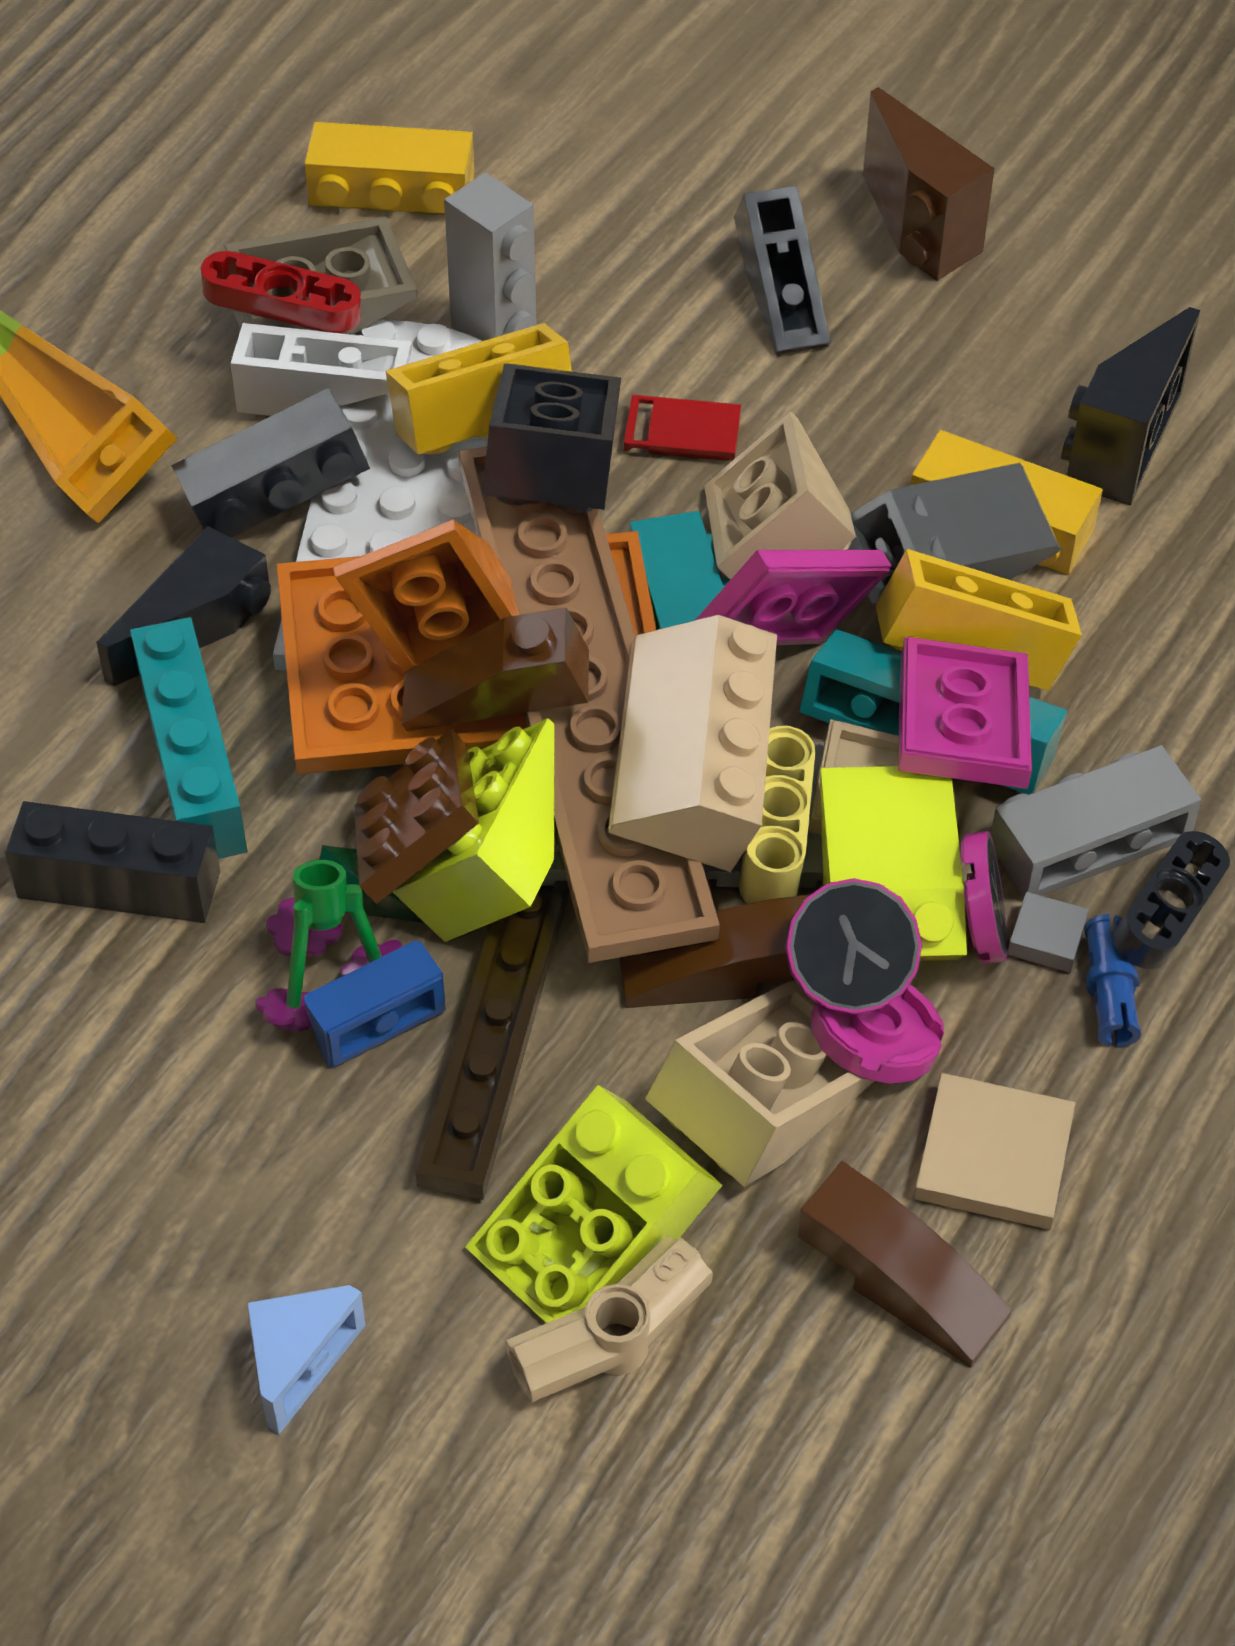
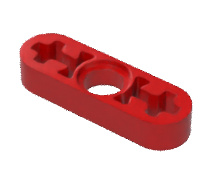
(229, 282)

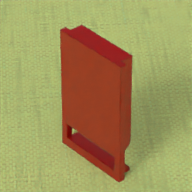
(686, 428)

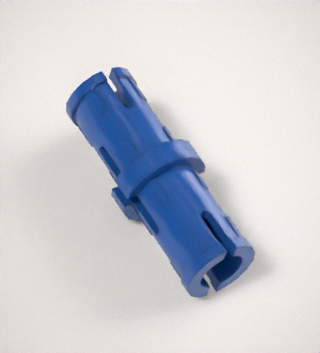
(1111, 984)

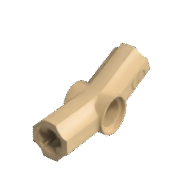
(644, 1300)

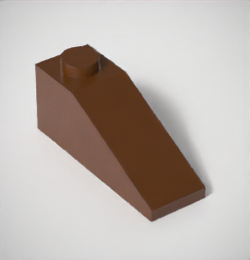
(500, 671)

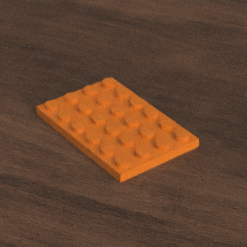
(350, 687)

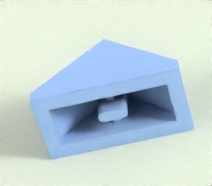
(299, 1343)

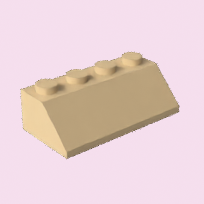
(695, 739)

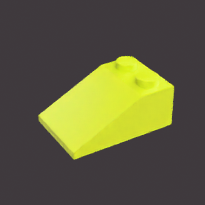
(904, 836)

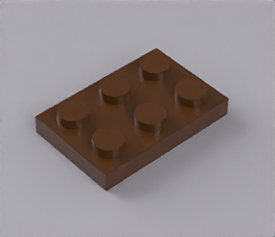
(414, 814)

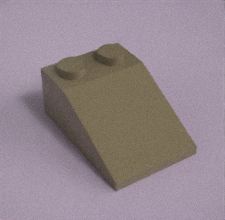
(354, 251)

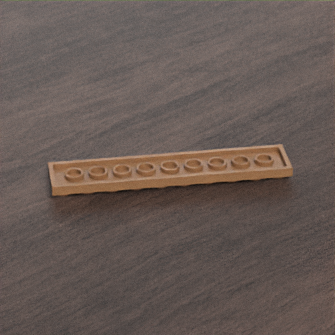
(621, 890)

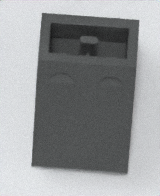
(970, 519)

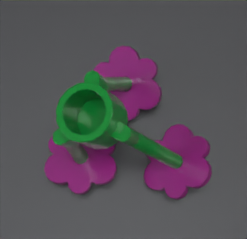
(306, 926)

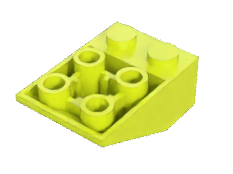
(509, 852)
(591, 1207)

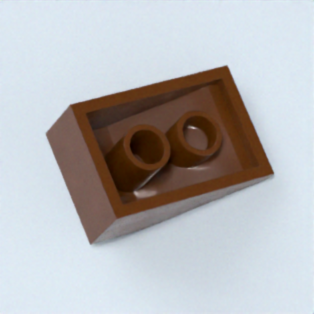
(925, 187)

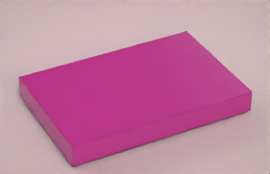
(799, 591)
(964, 712)

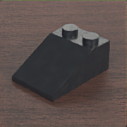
(1129, 409)
(551, 438)

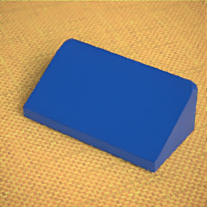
(375, 1003)

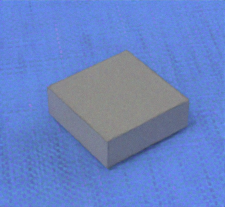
(1048, 932)

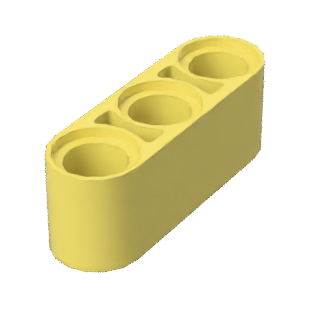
(777, 852)

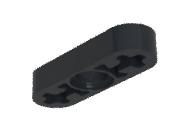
(1171, 920)

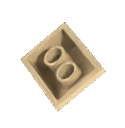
(776, 500)
(753, 1084)

